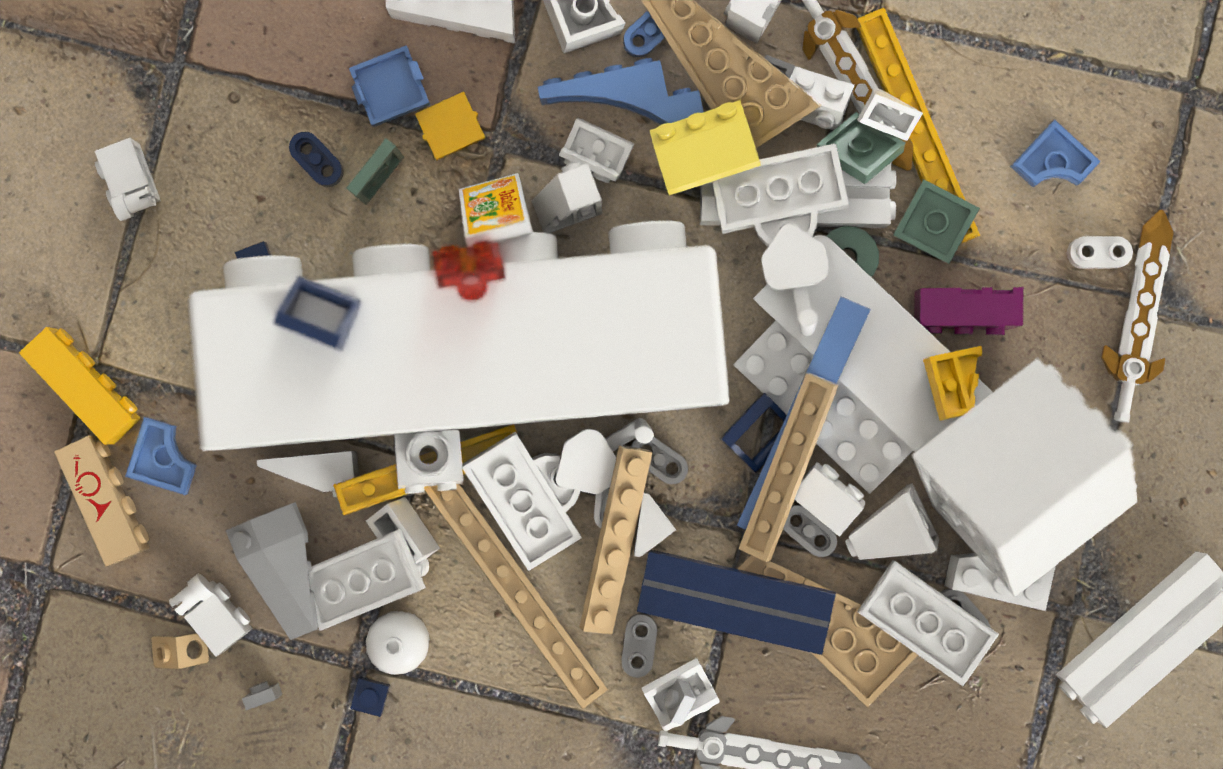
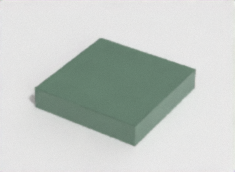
(862, 148)
(375, 171)
(936, 221)

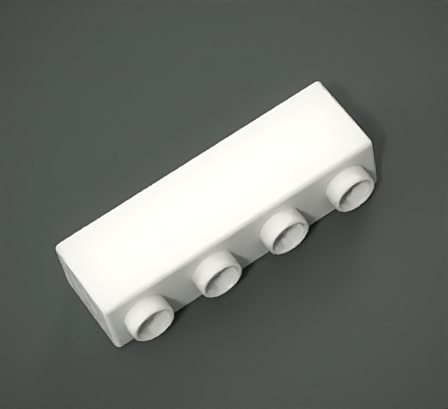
(539, 347)

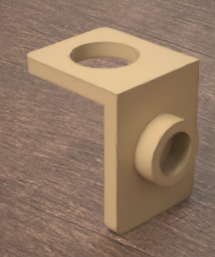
(172, 651)

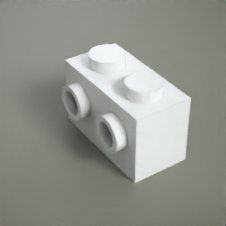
(829, 498)

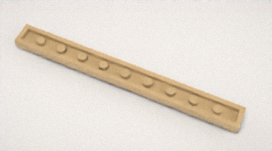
(517, 593)

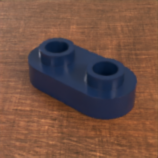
(316, 160)

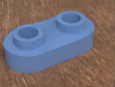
(646, 29)

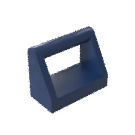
(334, 340)
(744, 423)

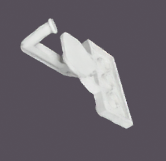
(783, 208)
(529, 501)

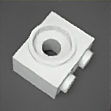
(415, 474)

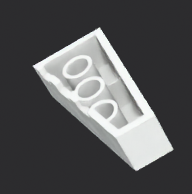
(478, 17)
(583, 22)

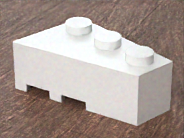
(750, 17)
(568, 199)
(972, 576)

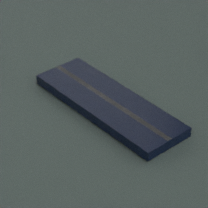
(736, 601)

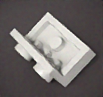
(829, 92)
(597, 147)
(699, 683)

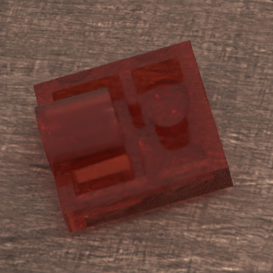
(457, 264)

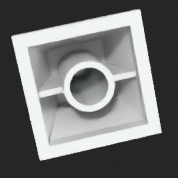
(895, 529)

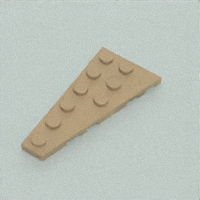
(729, 69)
(854, 647)

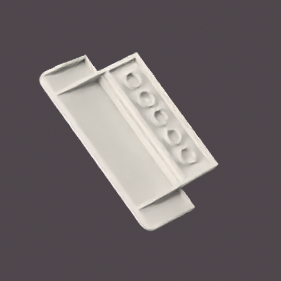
(884, 389)

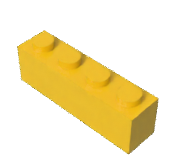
(80, 385)

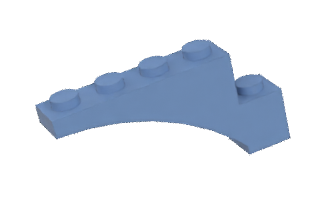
(632, 88)

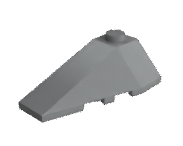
(276, 562)

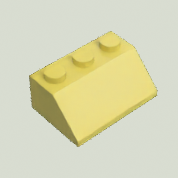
(704, 147)

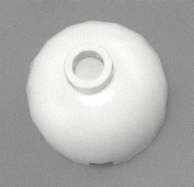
(397, 642)

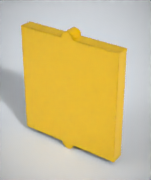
(450, 126)

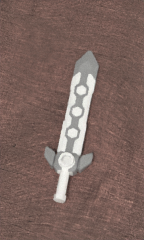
(756, 753)

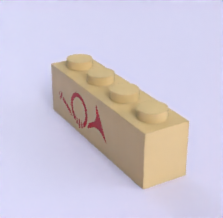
(102, 500)

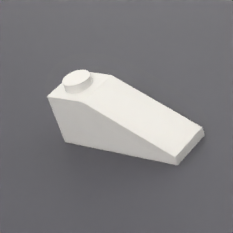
(317, 470)

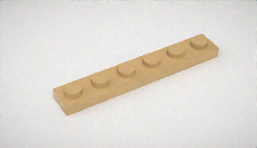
(788, 466)
(615, 540)

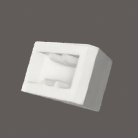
(889, 115)
(652, 526)

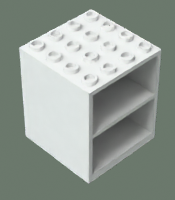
(1028, 475)

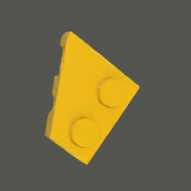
(953, 381)

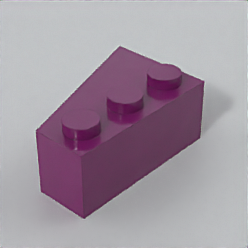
(969, 309)

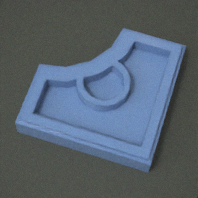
(1055, 155)
(158, 459)

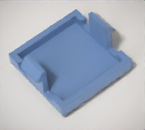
(389, 86)

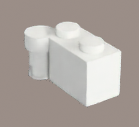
(127, 178)
(402, 516)
(212, 613)

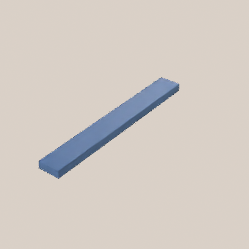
(826, 363)

